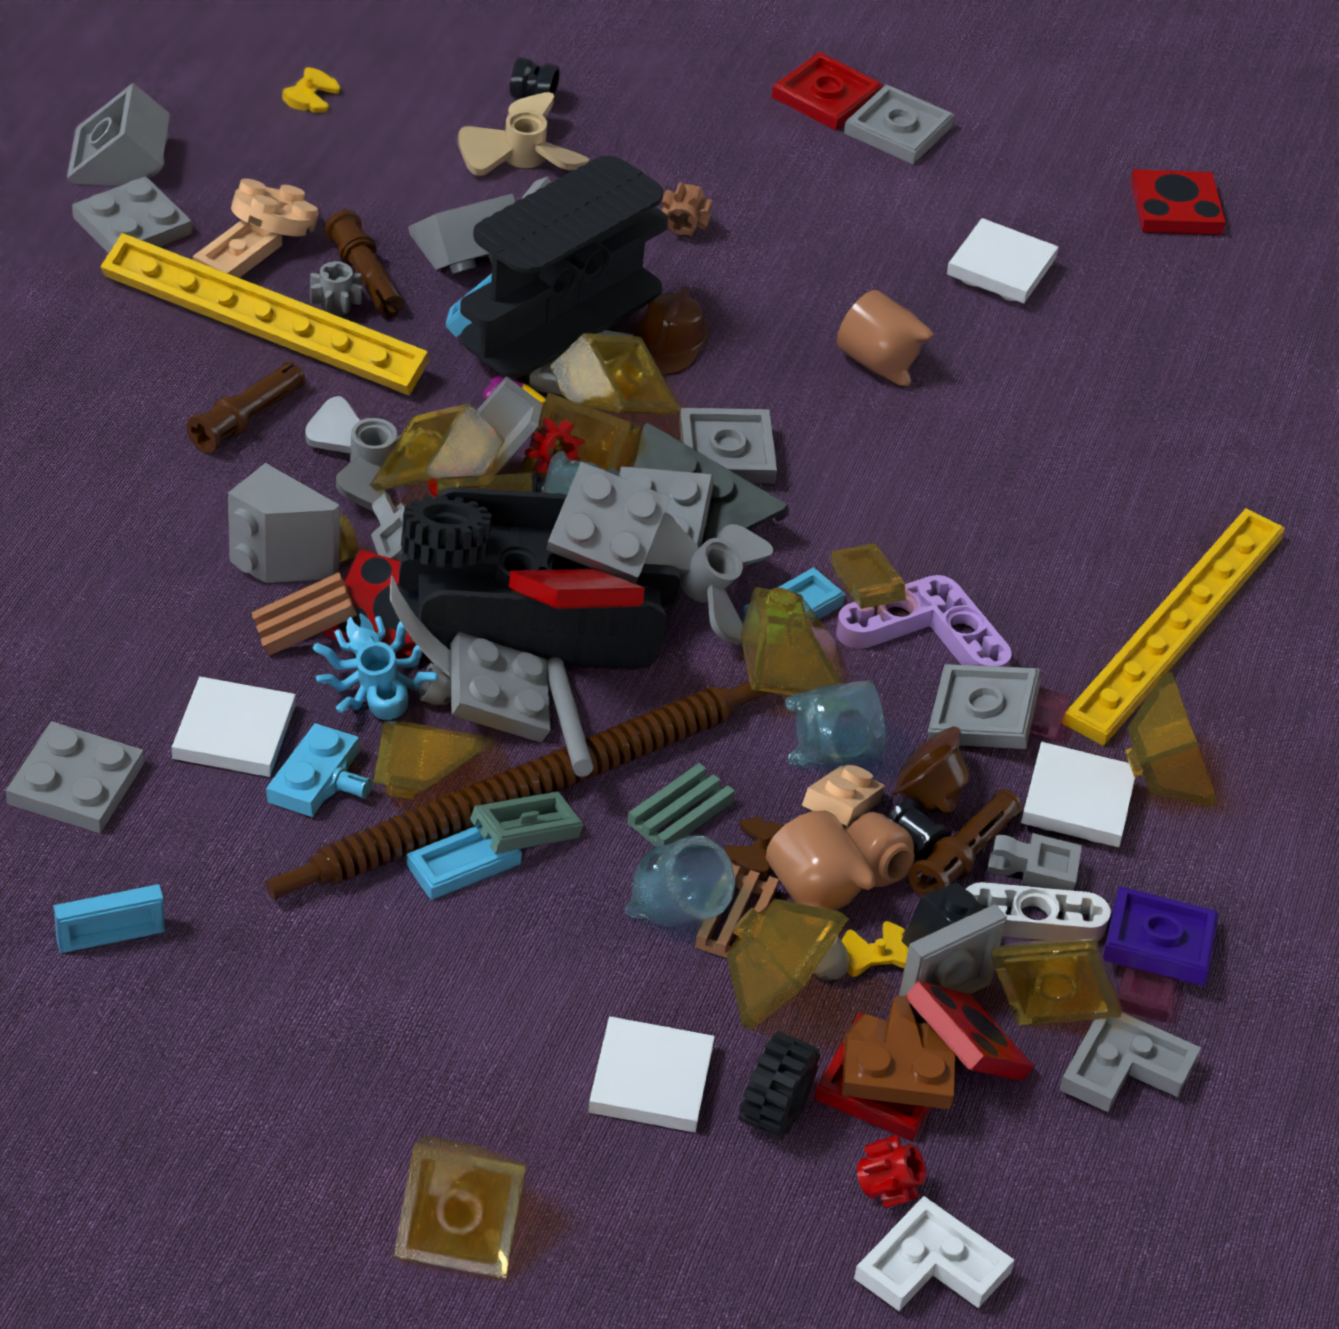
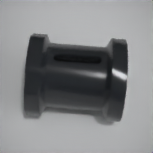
(921, 828)

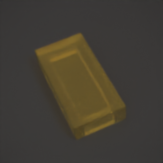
(868, 575)

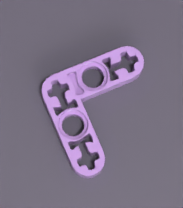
(927, 608)

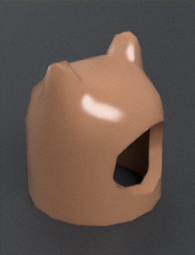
(882, 336)
(819, 861)

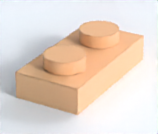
(239, 248)
(844, 792)

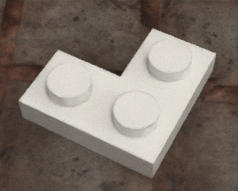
(929, 1245)

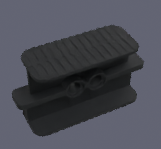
(563, 265)
(483, 605)

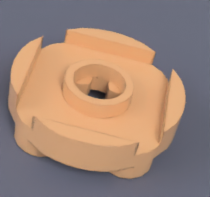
(280, 210)

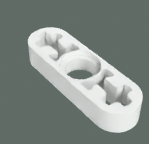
(1052, 901)

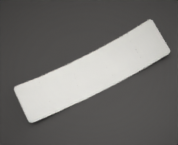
(431, 646)

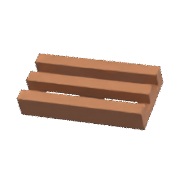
(302, 608)
(748, 885)

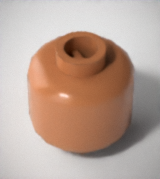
(884, 846)

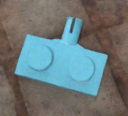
(318, 771)

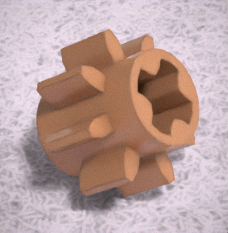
(686, 209)

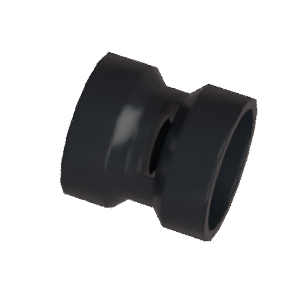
(532, 79)

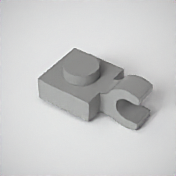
(388, 536)
(1044, 861)

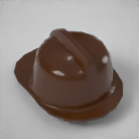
(673, 330)
(935, 773)

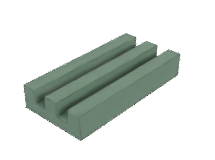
(673, 802)
(531, 827)

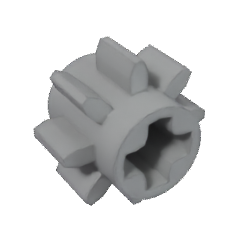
(336, 288)

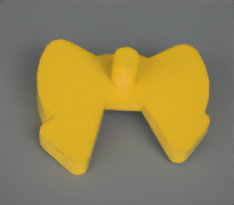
(303, 94)
(884, 951)

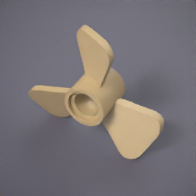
(520, 143)

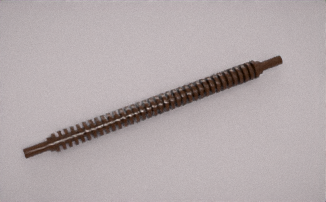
(538, 776)

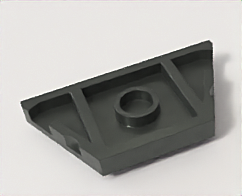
(732, 496)

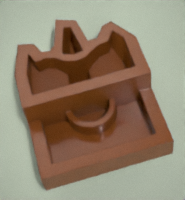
(897, 1060)

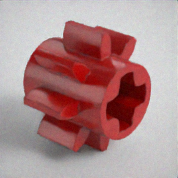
(544, 439)
(891, 1171)

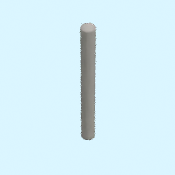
(569, 717)

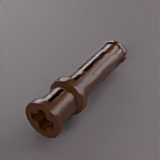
(358, 252)
(233, 414)
(955, 855)

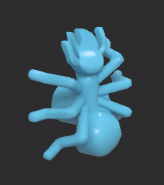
(375, 669)

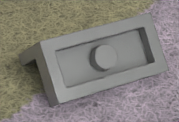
(513, 415)

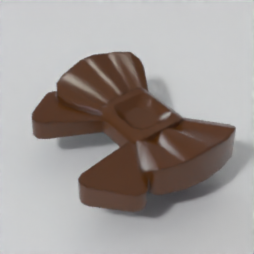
(754, 856)

